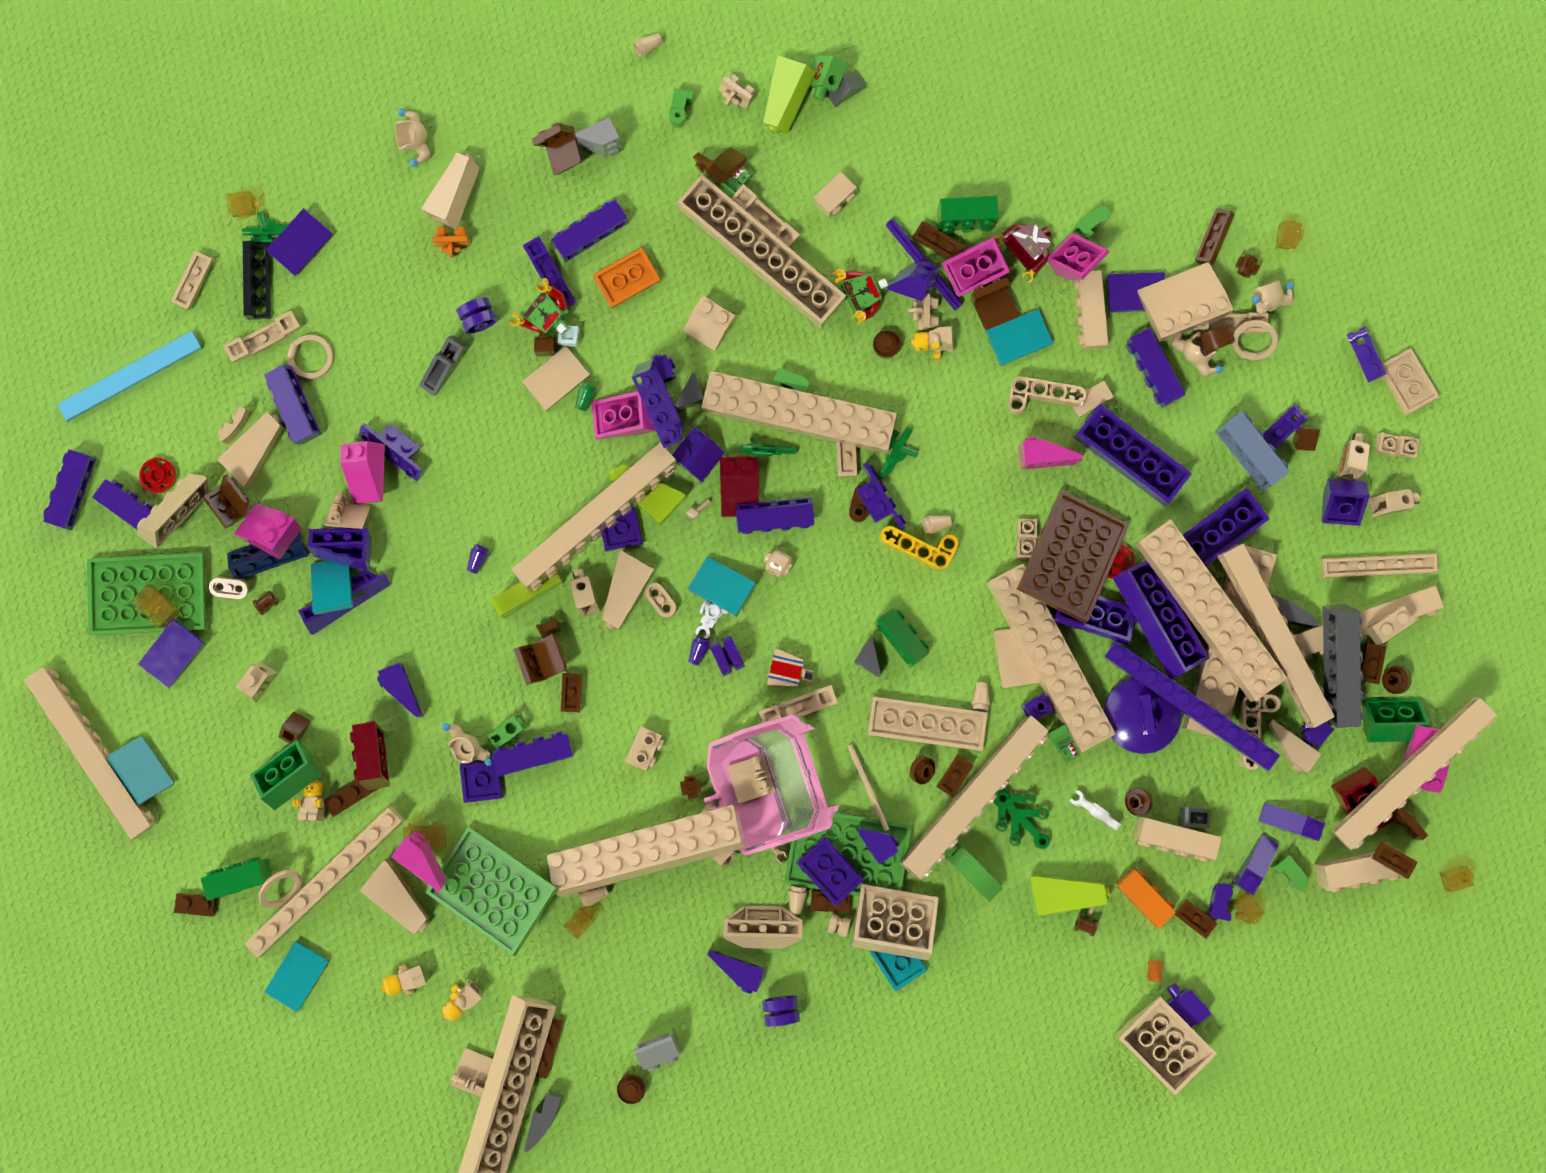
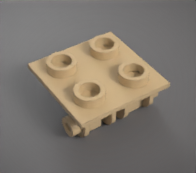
(346, 514)
(751, 779)
(472, 1072)

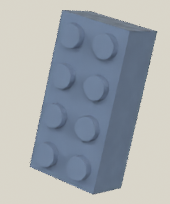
(1252, 451)

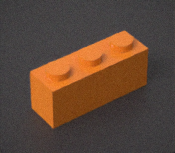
(1146, 897)

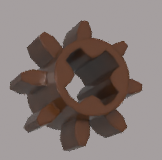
(1247, 266)
(690, 786)

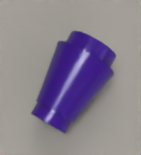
(477, 557)
(698, 650)

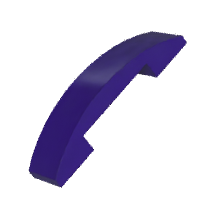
(546, 268)

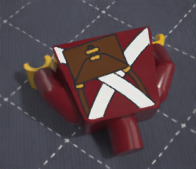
(1028, 245)

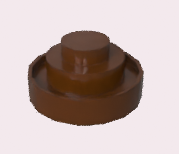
(886, 344)
(1396, 679)
(922, 770)
(1138, 801)
(631, 1089)

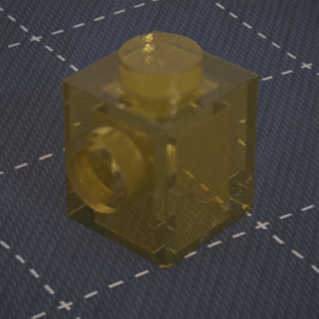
(242, 204)
(1289, 234)
(1457, 878)
(1247, 909)
(580, 922)

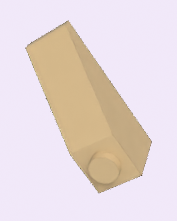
(1295, 751)

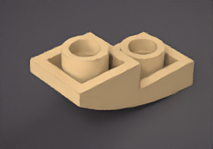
(230, 431)
(1397, 446)
(1025, 538)

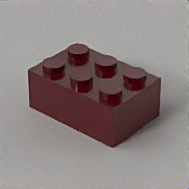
(370, 755)

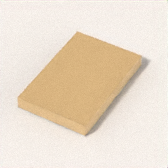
(556, 378)
(1409, 382)
(1012, 662)

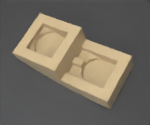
(1094, 396)

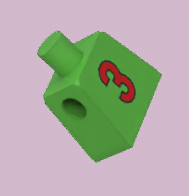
(828, 74)

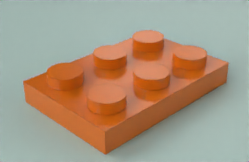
(626, 278)

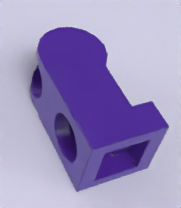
(1219, 901)

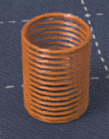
(1153, 971)

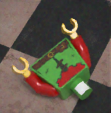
(861, 292)
(545, 312)

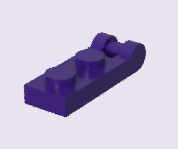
(1367, 355)
(1284, 426)

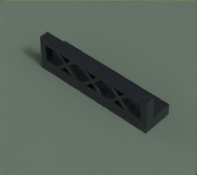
(250, 284)

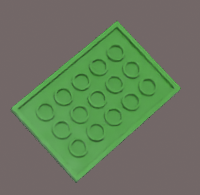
(119, 579)
(851, 846)
(493, 891)

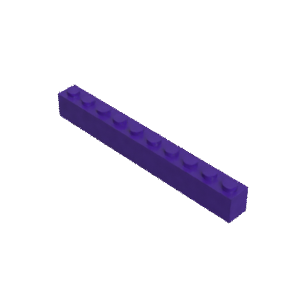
(1192, 706)

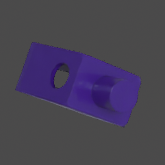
(1187, 1005)

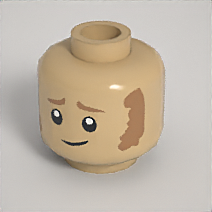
(778, 563)

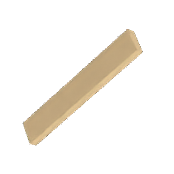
(1379, 565)

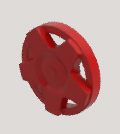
(157, 475)
(1120, 562)

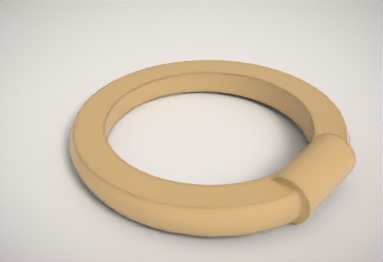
(292, 352)
(1255, 356)
(282, 874)

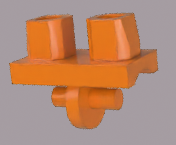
(448, 242)

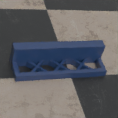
(252, 564)

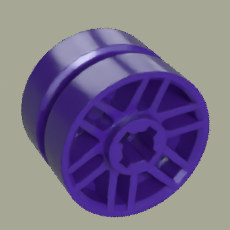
(476, 315)
(727, 655)
(780, 1010)

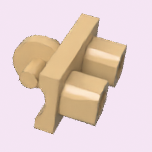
(734, 93)
(921, 313)

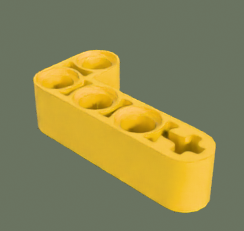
(916, 544)

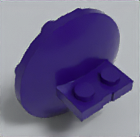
(1140, 718)

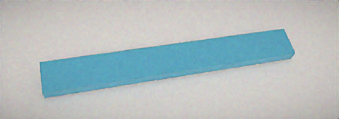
(129, 376)

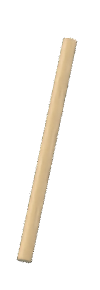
(868, 787)

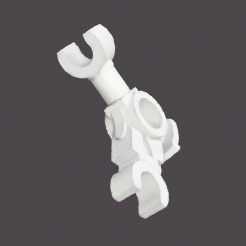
(712, 614)
(1096, 811)

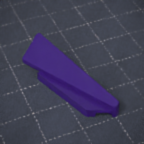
(363, 588)

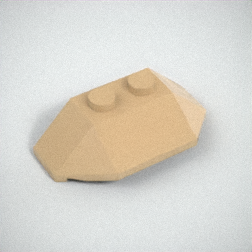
(762, 927)

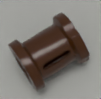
(265, 602)
(548, 627)
(1086, 925)

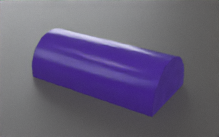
(1107, 620)

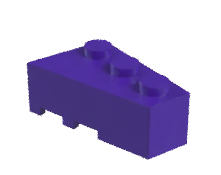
(342, 546)

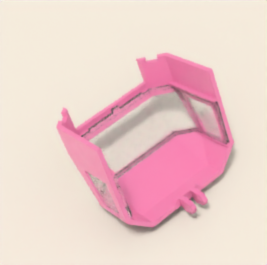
(798, 803)

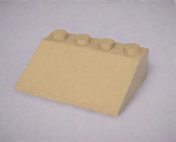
(1185, 302)
(895, 922)
(1166, 1045)

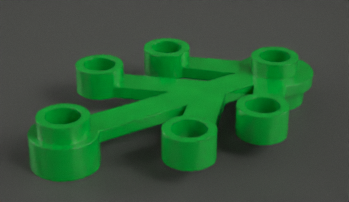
(1018, 816)

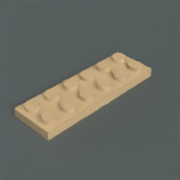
(927, 723)

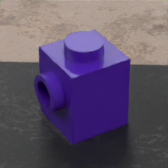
(665, 367)
(1038, 706)
(1316, 735)

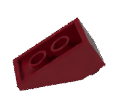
(738, 483)
(1354, 789)

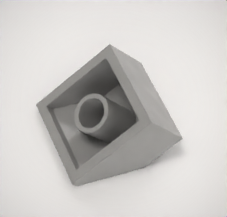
(600, 139)
(657, 1050)

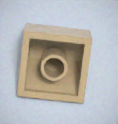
(709, 323)

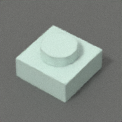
(570, 338)

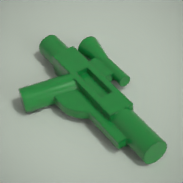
(266, 229)
(760, 448)
(898, 452)

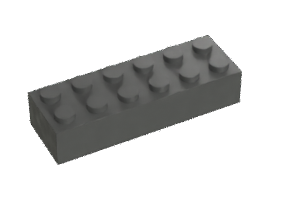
(1343, 664)

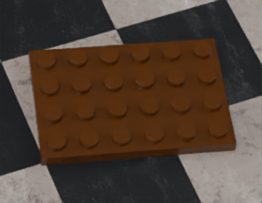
(1073, 556)

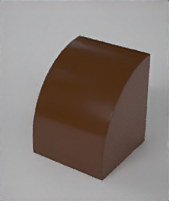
(1217, 338)
(544, 346)
(1306, 438)
(294, 728)

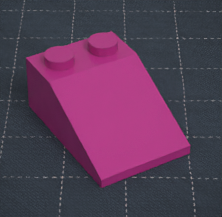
(1076, 258)
(976, 266)
(621, 417)
(1043, 454)
(364, 470)
(268, 530)
(1420, 737)
(418, 858)

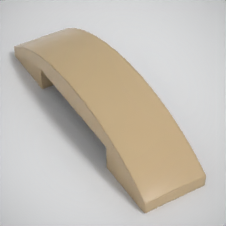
(748, 201)
(1235, 321)
(262, 338)
(801, 705)

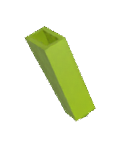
(786, 93)
(657, 503)
(519, 597)
(1064, 894)

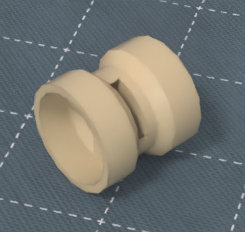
(842, 928)

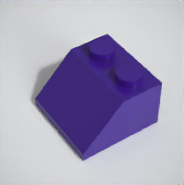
(915, 280)
(698, 454)
(1344, 502)
(879, 844)

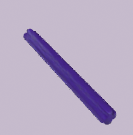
(917, 256)

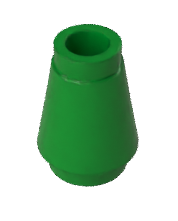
(585, 396)

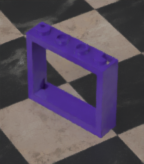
(658, 403)

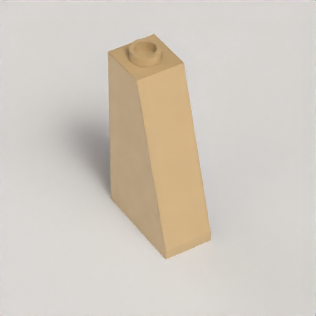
(452, 191)
(252, 449)
(626, 587)
(394, 896)

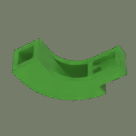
(973, 871)

